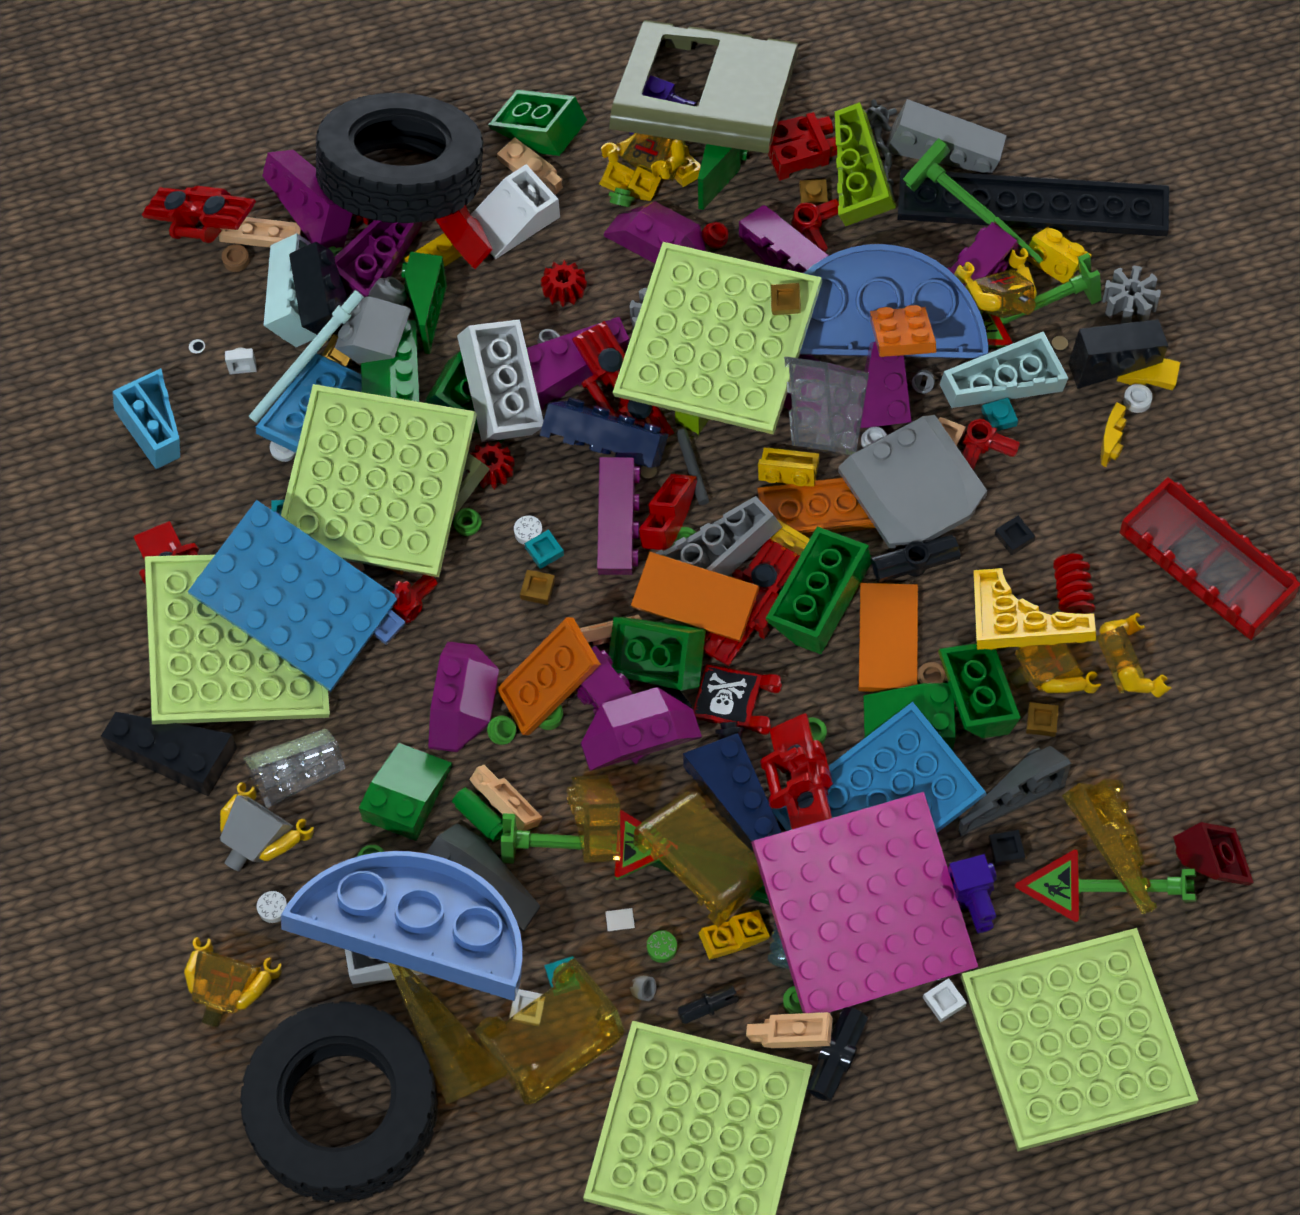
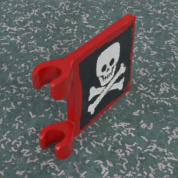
(732, 696)

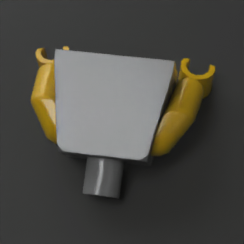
(256, 831)

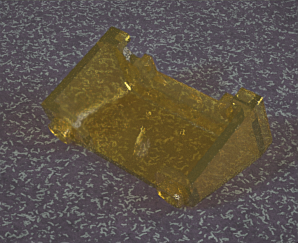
(701, 854)
(553, 1034)

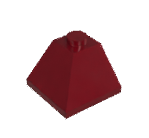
(1213, 852)

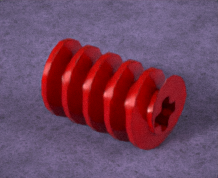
(1073, 584)

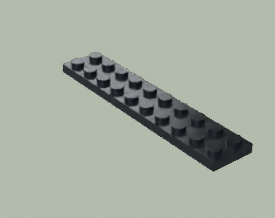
(1042, 203)

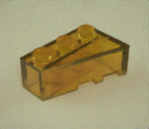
(596, 817)

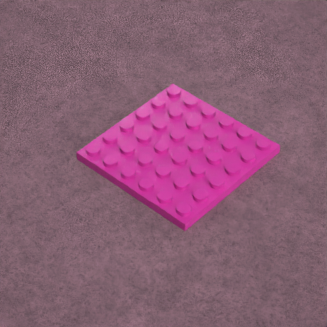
(864, 904)

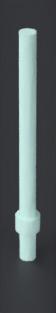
(340, 316)

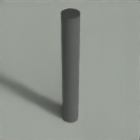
(692, 465)

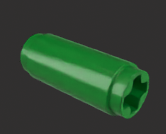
(479, 814)

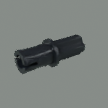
(707, 1004)

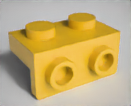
(1058, 254)
(788, 467)

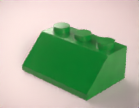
(980, 690)

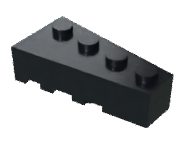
(173, 750)

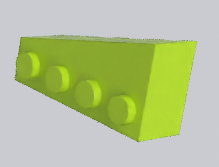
(861, 176)

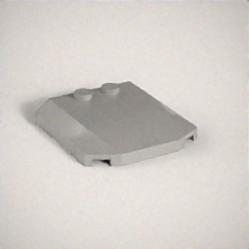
(913, 483)

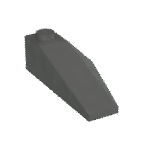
(1030, 780)
(475, 854)

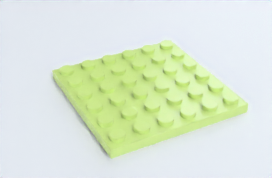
(711, 338)
(379, 477)
(208, 666)
(1078, 1039)
(696, 1127)

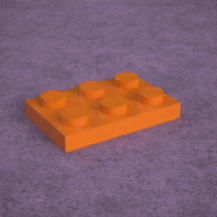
(902, 331)

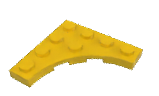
(1012, 622)

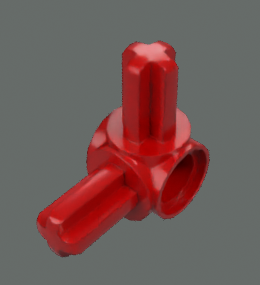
(816, 215)
(993, 441)
(409, 597)

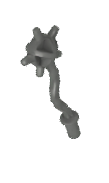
(878, 119)

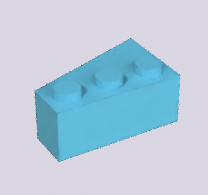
(149, 417)

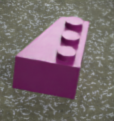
(886, 390)

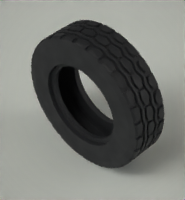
(394, 191)
(302, 1043)

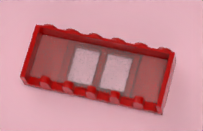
(1210, 558)

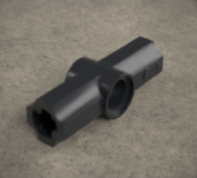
(899, 563)
(838, 1056)

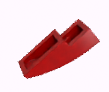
(466, 236)
(668, 512)

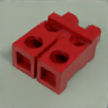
(801, 144)

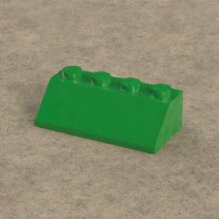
(397, 375)
(819, 589)

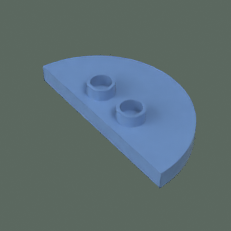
(891, 277)
(416, 916)

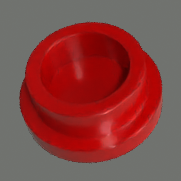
(715, 235)

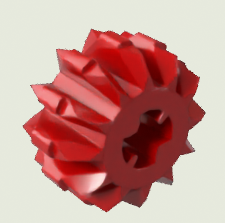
(563, 283)
(500, 461)

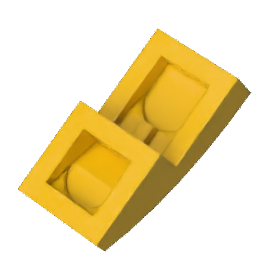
(639, 182)
(1160, 375)

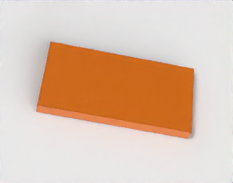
(825, 505)
(695, 596)
(888, 636)
(548, 676)

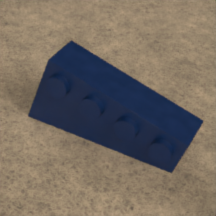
(604, 432)
(733, 787)

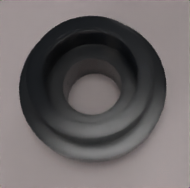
(728, 729)

